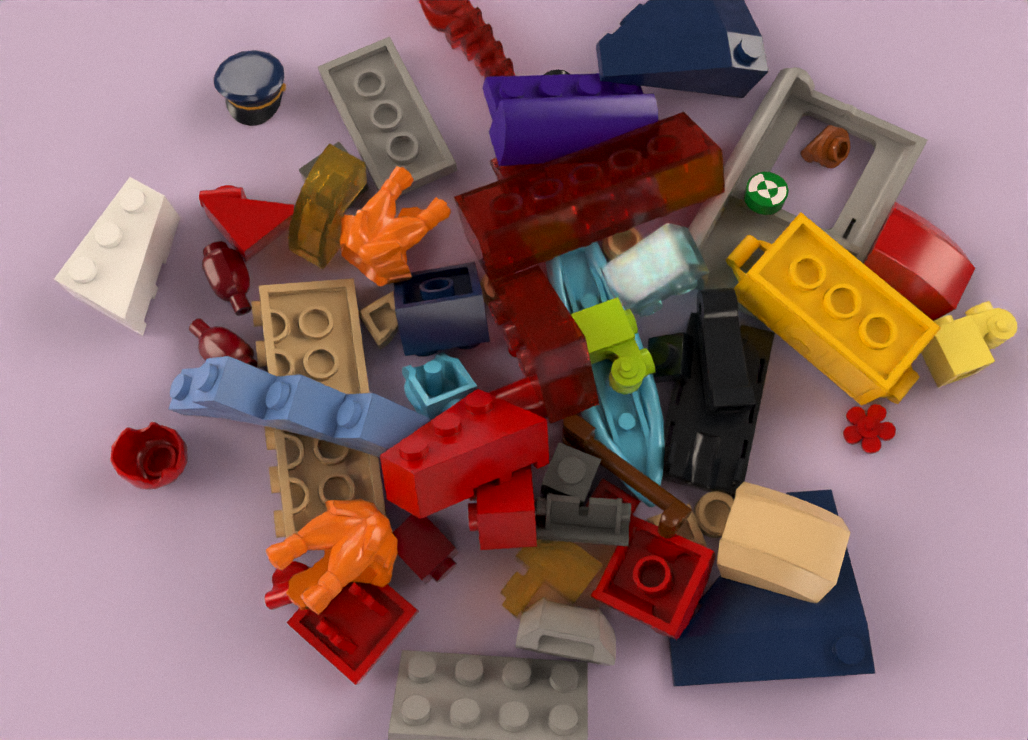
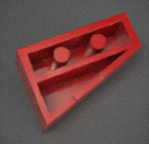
(462, 450)

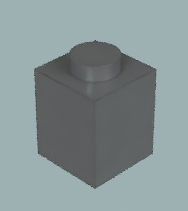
(570, 473)

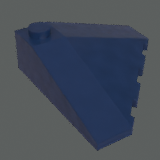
(686, 48)
(769, 636)

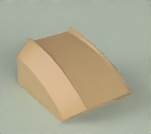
(782, 544)

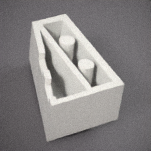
(123, 255)

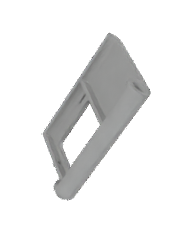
(727, 219)

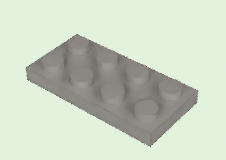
(386, 115)
(488, 698)

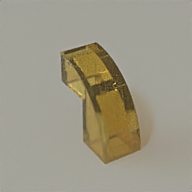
(321, 204)

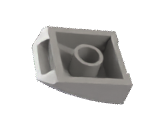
(567, 632)

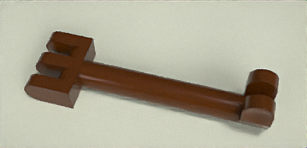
(580, 436)

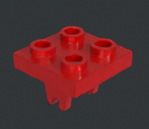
(355, 627)

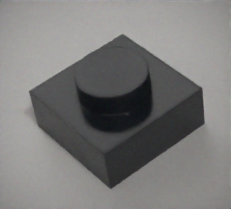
(671, 356)

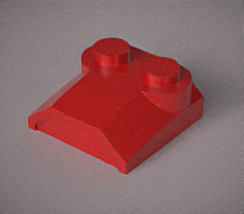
(656, 578)

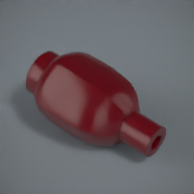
(227, 275)
(221, 342)

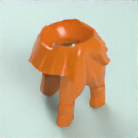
(379, 241)
(356, 549)

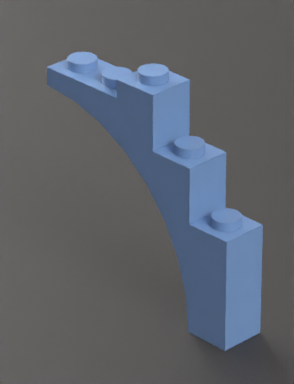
(292, 404)

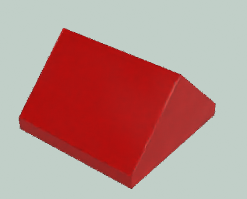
(247, 222)

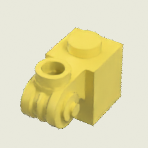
(964, 343)

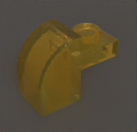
(557, 564)

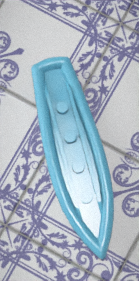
(624, 423)

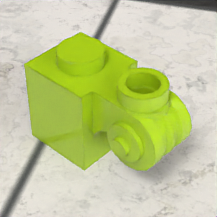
(611, 336)

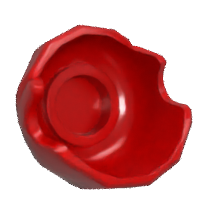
(149, 456)

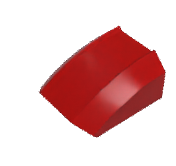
(920, 262)

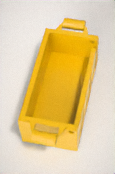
(833, 311)

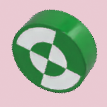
(766, 193)

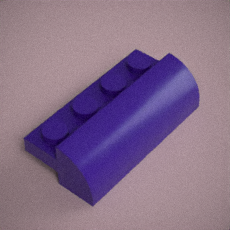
(559, 114)

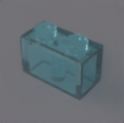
(655, 270)

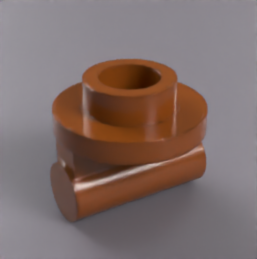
(828, 147)

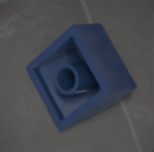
(441, 310)

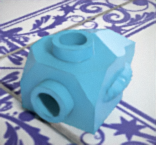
(437, 385)

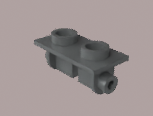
(600, 523)

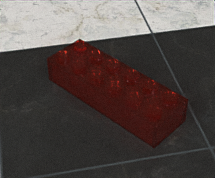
(590, 195)

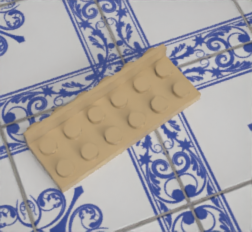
(315, 334)

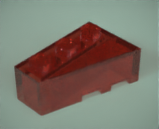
(546, 342)

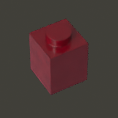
(425, 549)

